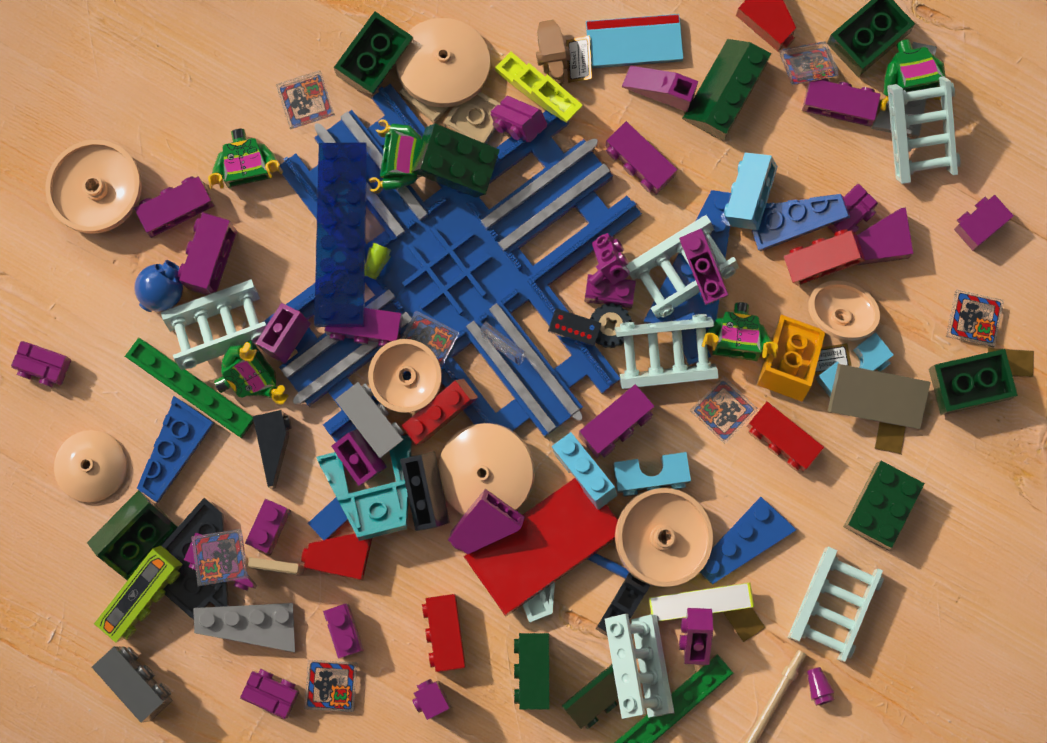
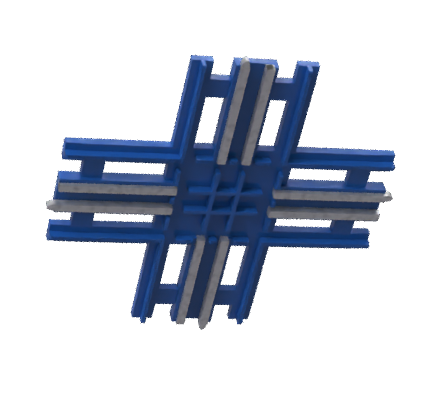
(467, 270)

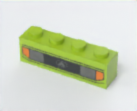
(138, 594)

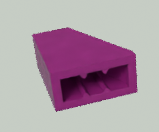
(887, 239)
(485, 523)

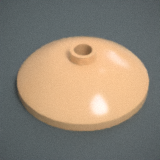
(844, 310)
(387, 373)
(106, 467)

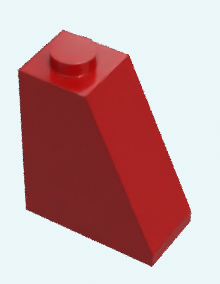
(769, 20)
(338, 556)

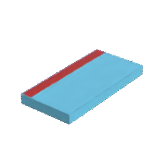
(635, 41)

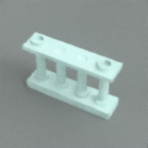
(901, 121)
(661, 255)
(209, 306)
(656, 373)
(810, 606)
(651, 664)

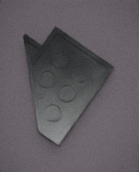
(185, 590)

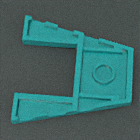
(375, 509)

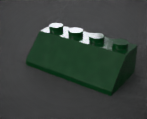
(727, 87)

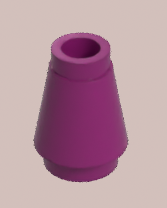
(820, 687)

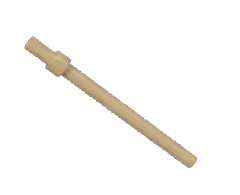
(789, 674)

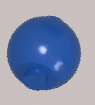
(158, 287)

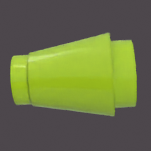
(376, 260)

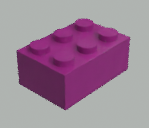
(207, 254)
(617, 422)

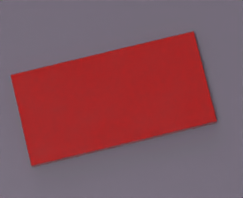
(550, 544)

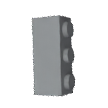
(370, 419)

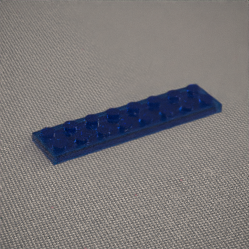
(341, 235)

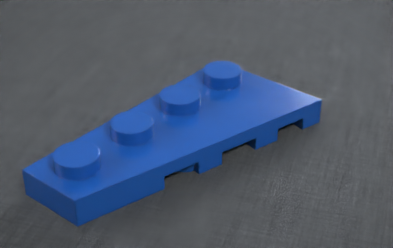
(177, 441)
(747, 538)

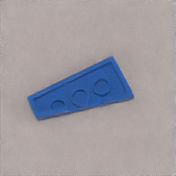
(797, 218)

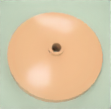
(444, 63)
(83, 170)
(499, 452)
(685, 533)

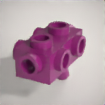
(610, 260)

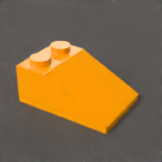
(795, 361)

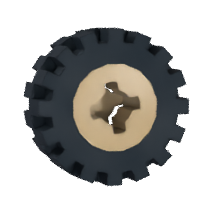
(612, 313)

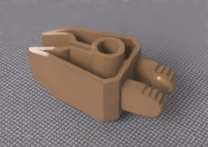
(552, 53)

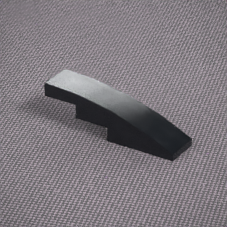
(625, 600)

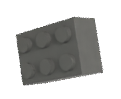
(133, 683)

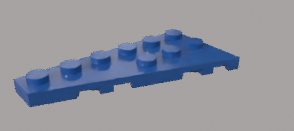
(714, 209)

